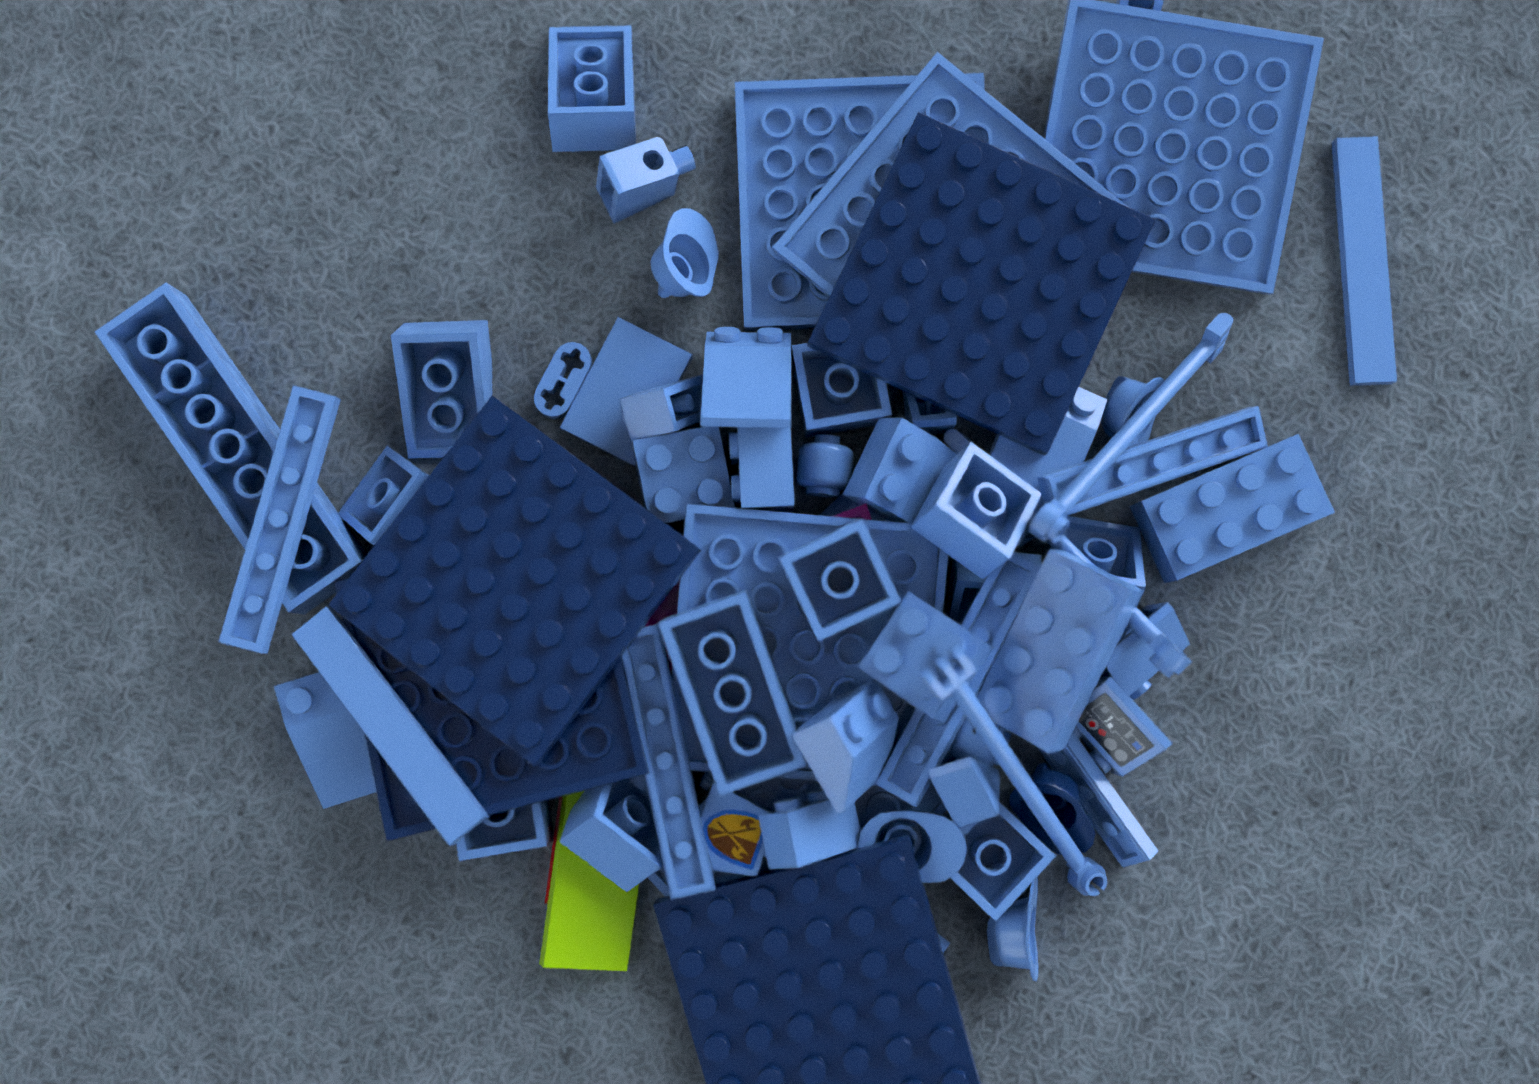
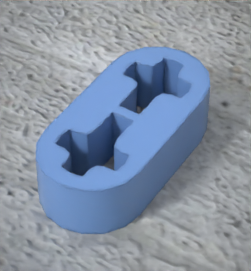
(554, 376)

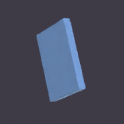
(625, 365)

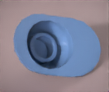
(686, 257)
(1123, 401)
(934, 839)
(1013, 935)

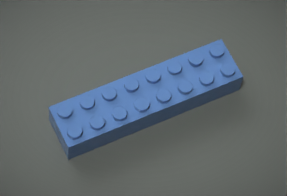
(222, 432)

